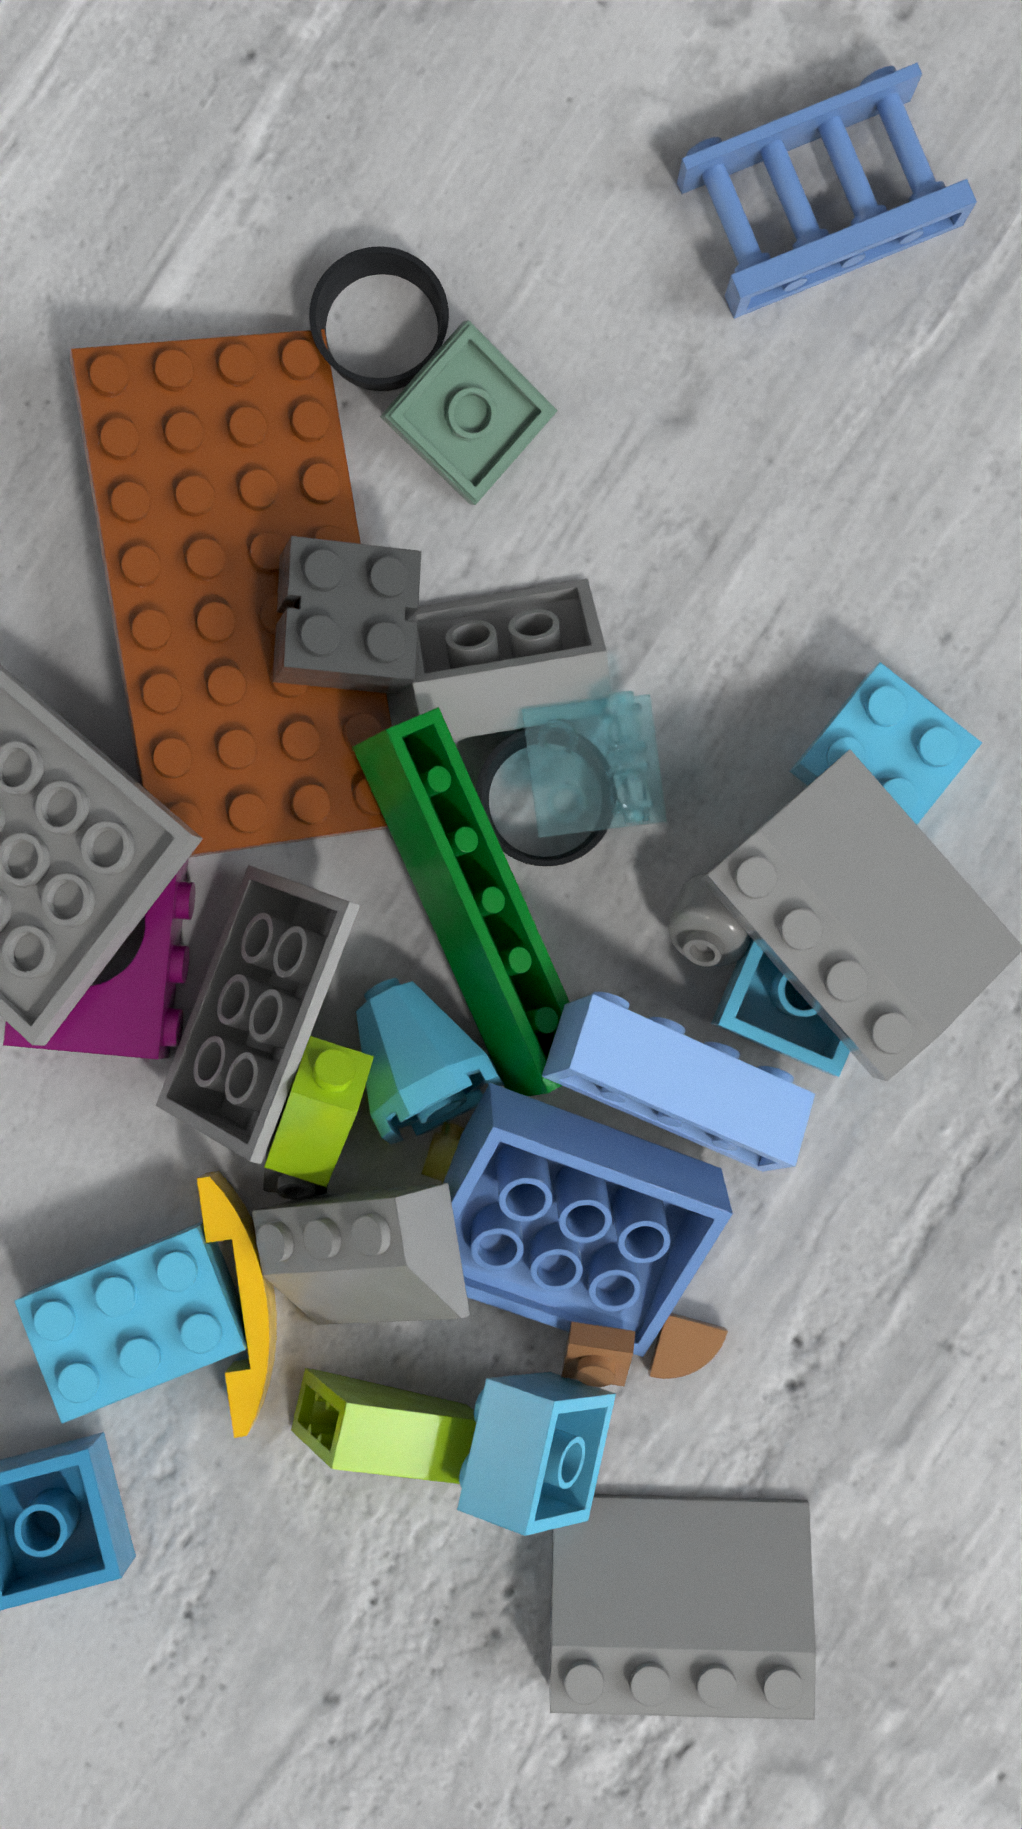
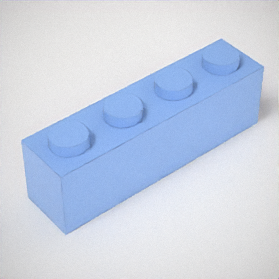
(679, 1082)

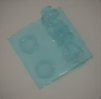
(594, 765)

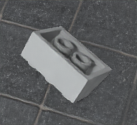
(509, 654)
(366, 1255)

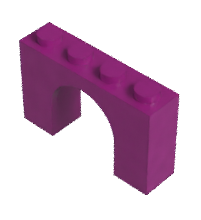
(136, 1008)

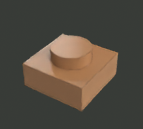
(598, 1354)

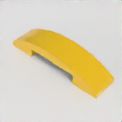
(248, 1379)

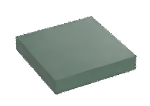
(469, 413)

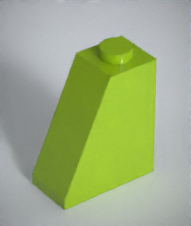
(319, 1111)
(382, 1428)

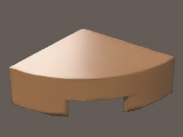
(685, 1346)

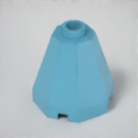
(421, 1063)

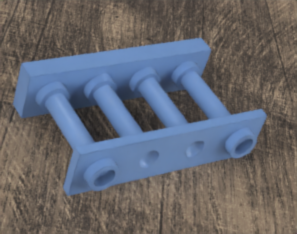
(873, 231)

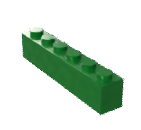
(468, 894)

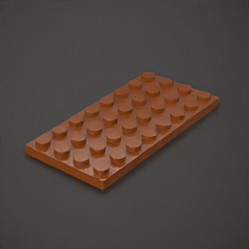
(197, 484)

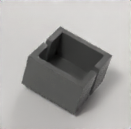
(349, 615)

